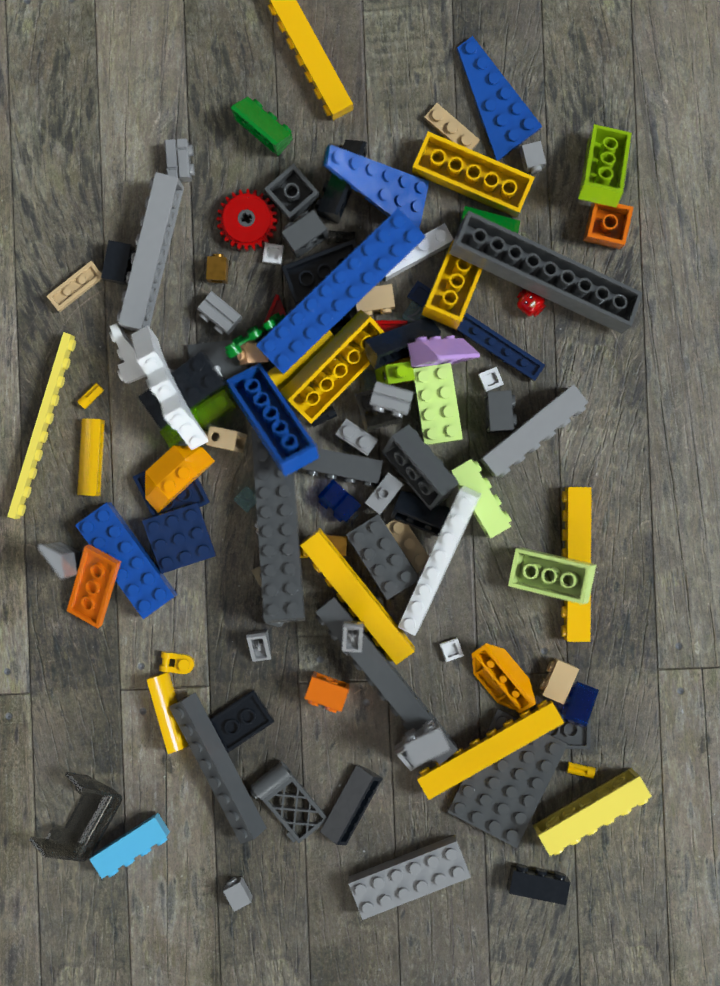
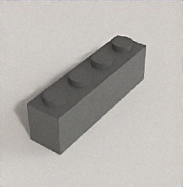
(346, 466)

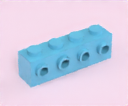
(130, 845)

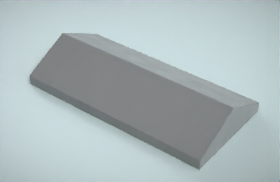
(62, 558)

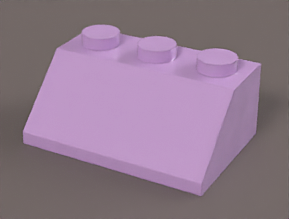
(440, 351)

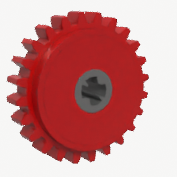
(236, 227)

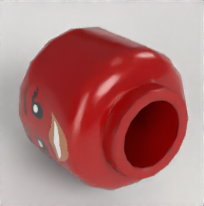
(530, 303)

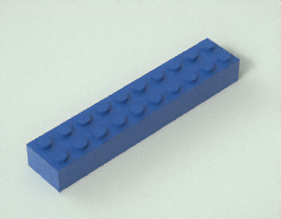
(341, 290)

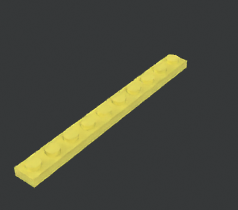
(40, 432)

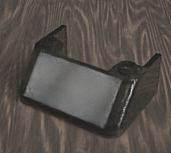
(86, 824)

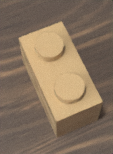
(377, 300)
(558, 681)

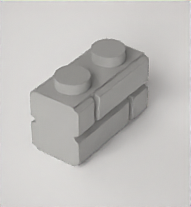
(178, 159)
(220, 313)
(391, 399)
(356, 437)

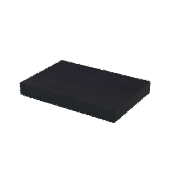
(241, 720)

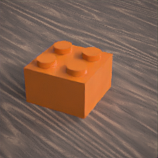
(608, 225)
(327, 692)

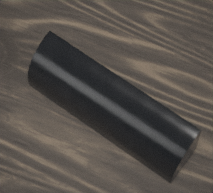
(394, 344)
(351, 805)

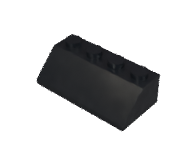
(336, 190)

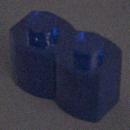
(339, 501)

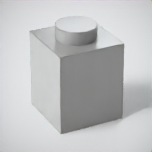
(533, 157)
(237, 893)

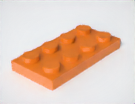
(93, 586)

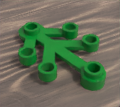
(254, 332)

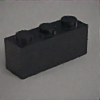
(413, 512)
(538, 884)

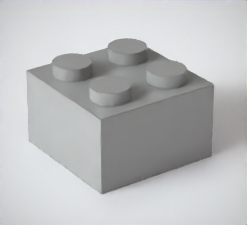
(425, 742)

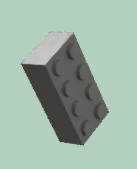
(420, 467)
(382, 556)

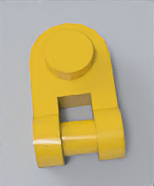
(183, 663)

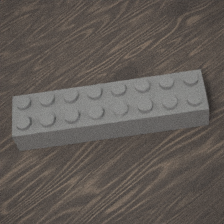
(151, 252)

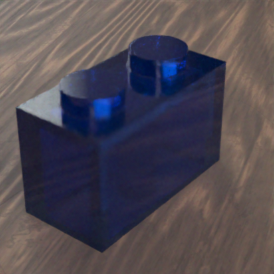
(579, 704)

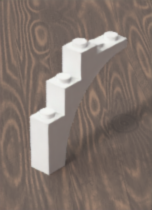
(130, 369)
(165, 389)

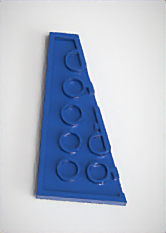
(499, 106)
(379, 183)

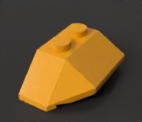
(174, 473)
(502, 678)

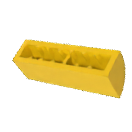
(281, 379)
(91, 457)
(163, 697)

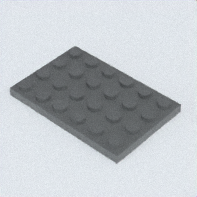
(508, 791)

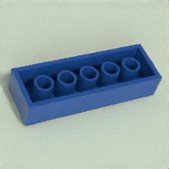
(272, 419)
(137, 573)

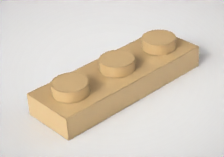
(450, 127)
(75, 286)
(409, 544)

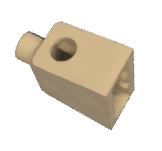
(228, 439)

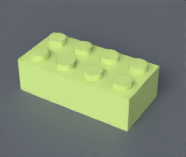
(437, 404)
(487, 510)
(552, 575)

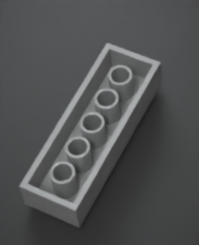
(534, 430)
(408, 877)

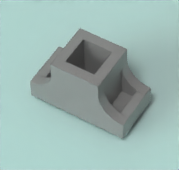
(384, 493)

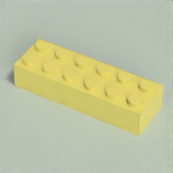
(592, 811)

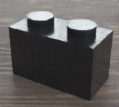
(117, 262)

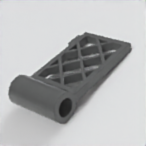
(271, 784)

